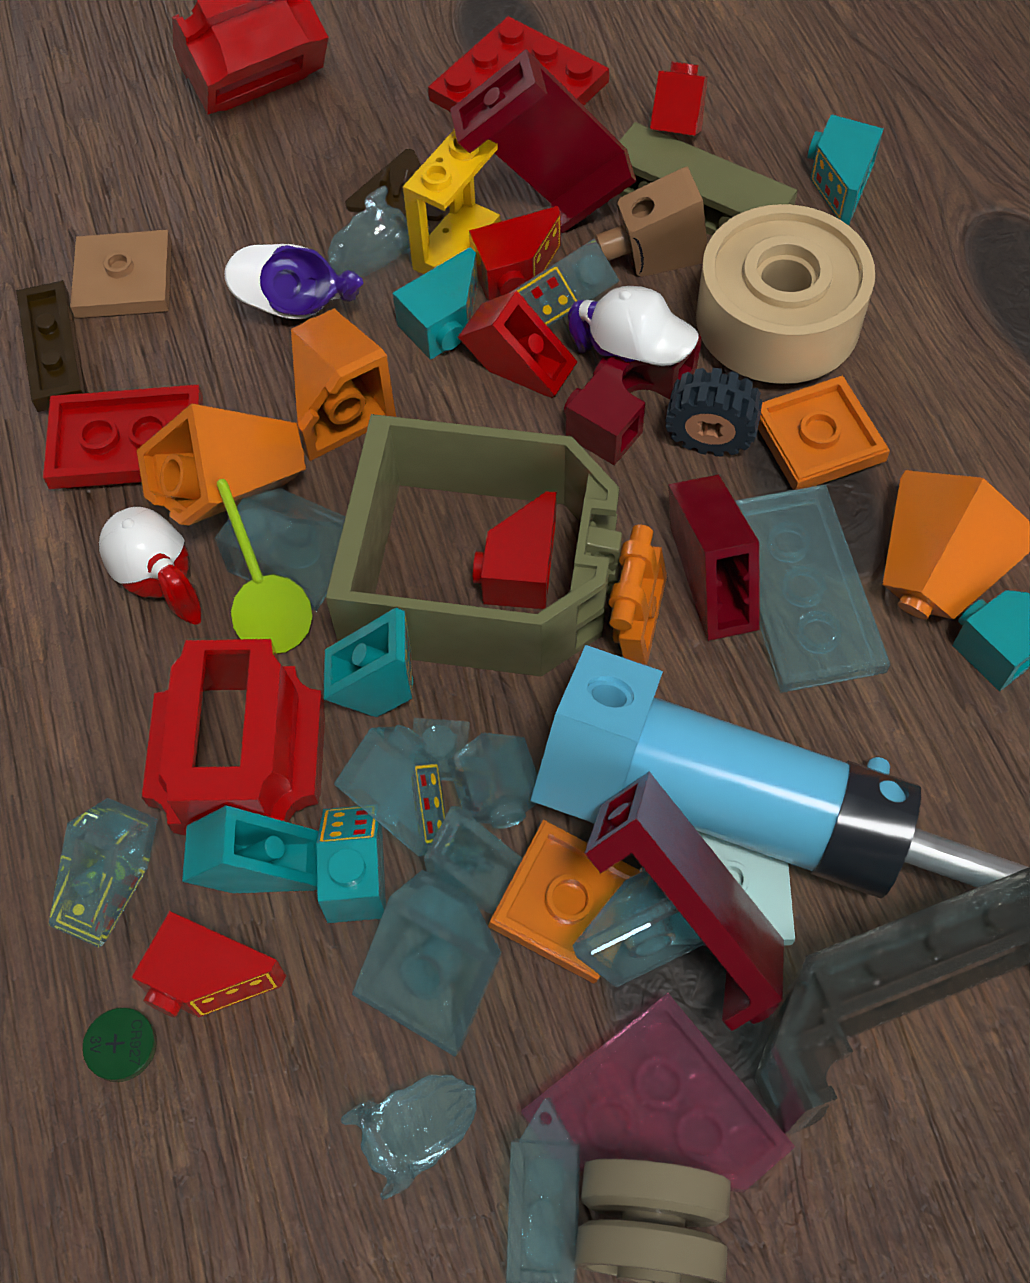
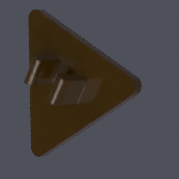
(394, 178)

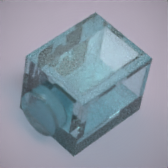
(494, 779)

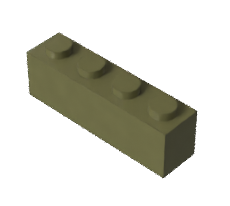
(723, 185)

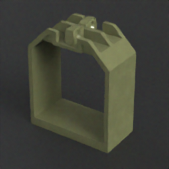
(486, 464)

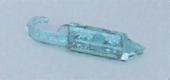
(543, 1202)

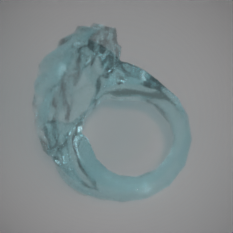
(371, 238)
(413, 1128)

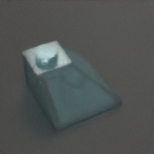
(288, 540)
(635, 932)
(430, 961)

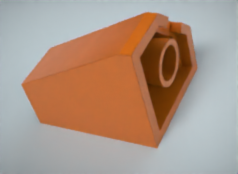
(337, 382)
(213, 444)
(950, 542)

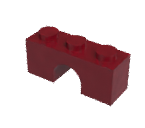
(607, 415)

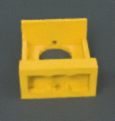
(444, 182)

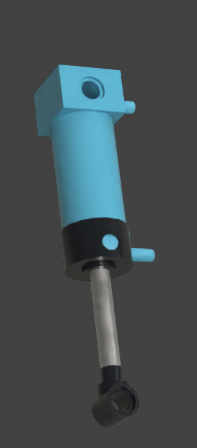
(741, 784)

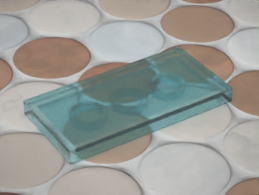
(811, 592)

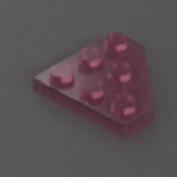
(665, 1099)

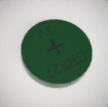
(119, 1045)

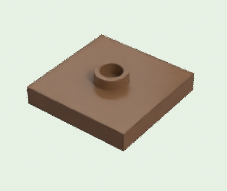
(121, 274)

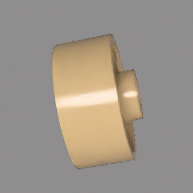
(784, 293)

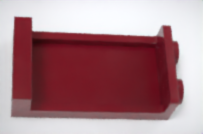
(702, 889)

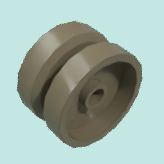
(654, 1210)

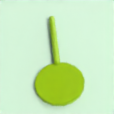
(267, 604)

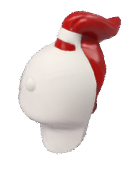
(149, 559)

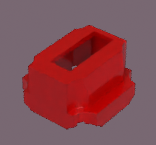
(247, 48)
(279, 741)

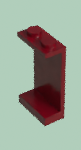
(545, 138)

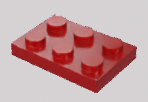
(98, 433)

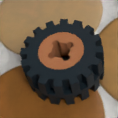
(714, 412)

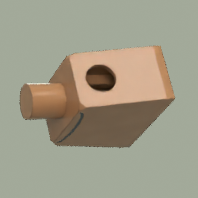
(659, 226)

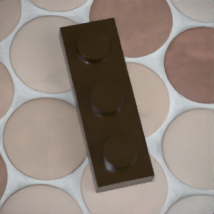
(49, 343)

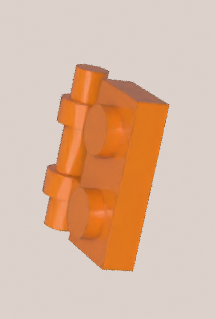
(637, 595)

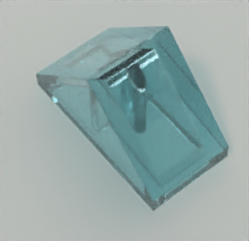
(471, 859)

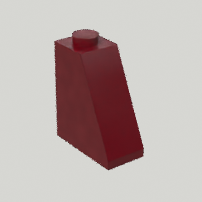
(717, 556)

